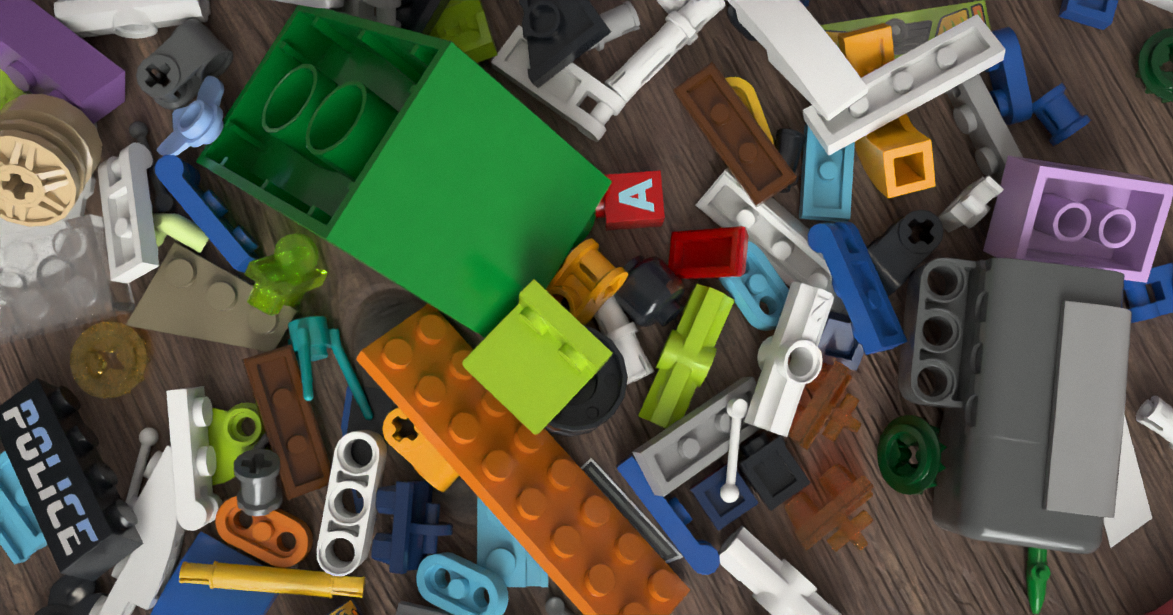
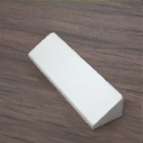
(773, 231)

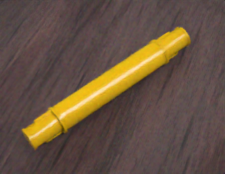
(271, 579)

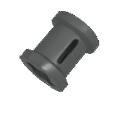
(257, 477)

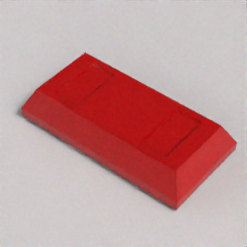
(709, 252)

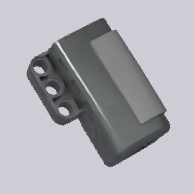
(1028, 397)

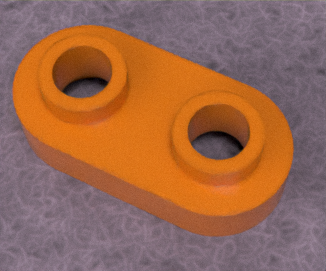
(265, 534)

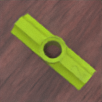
(686, 356)

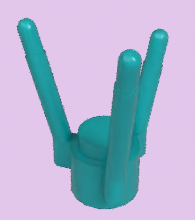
(310, 343)

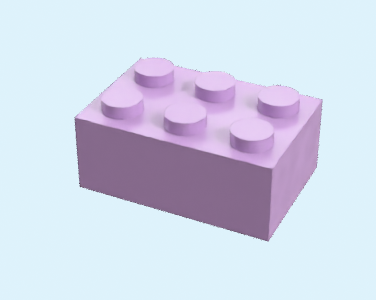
(1078, 217)

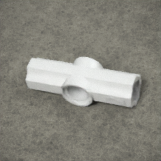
(127, 17)
(798, 334)
(773, 582)

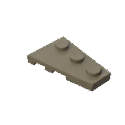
(209, 304)

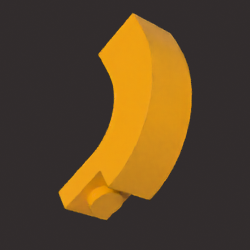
(896, 154)

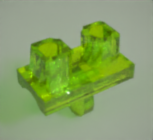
(285, 274)

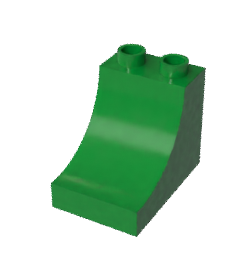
(408, 163)

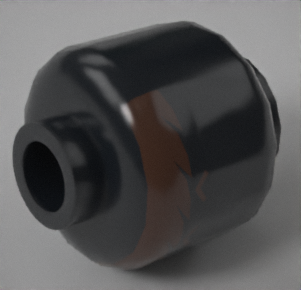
(650, 292)

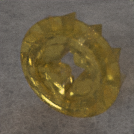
(89, 366)

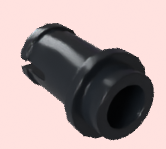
(789, 145)

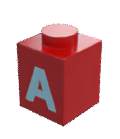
(632, 201)

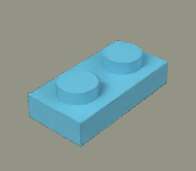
(825, 181)

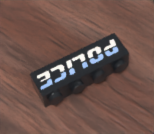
(67, 481)

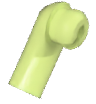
(180, 229)

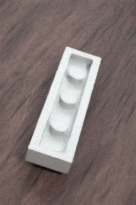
(910, 83)

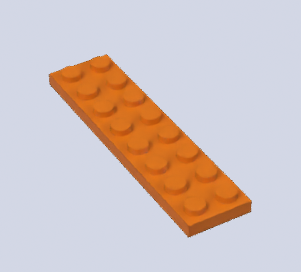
(520, 474)

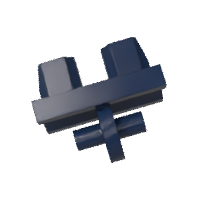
(414, 525)

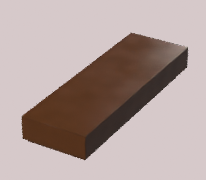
(734, 134)
(288, 420)

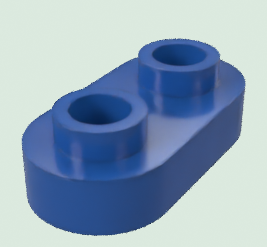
(1010, 81)

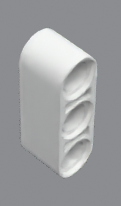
(338, 521)

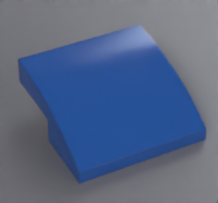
(199, 598)

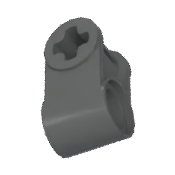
(186, 61)

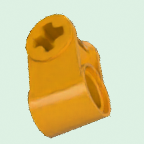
(586, 281)
(419, 452)

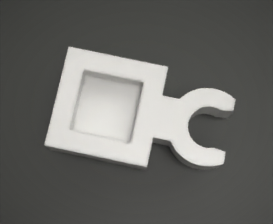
(970, 204)

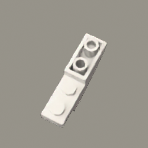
(149, 567)

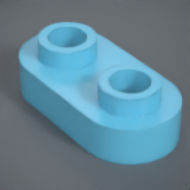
(758, 284)
(466, 587)

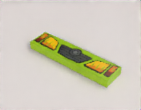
(914, 27)

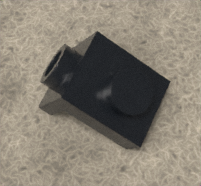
(771, 469)

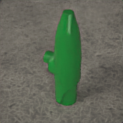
(1036, 578)

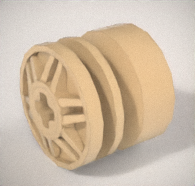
(44, 158)

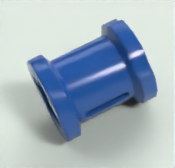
(1058, 115)

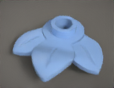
(197, 122)

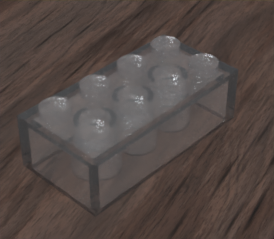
(57, 279)

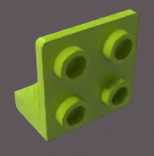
(536, 358)

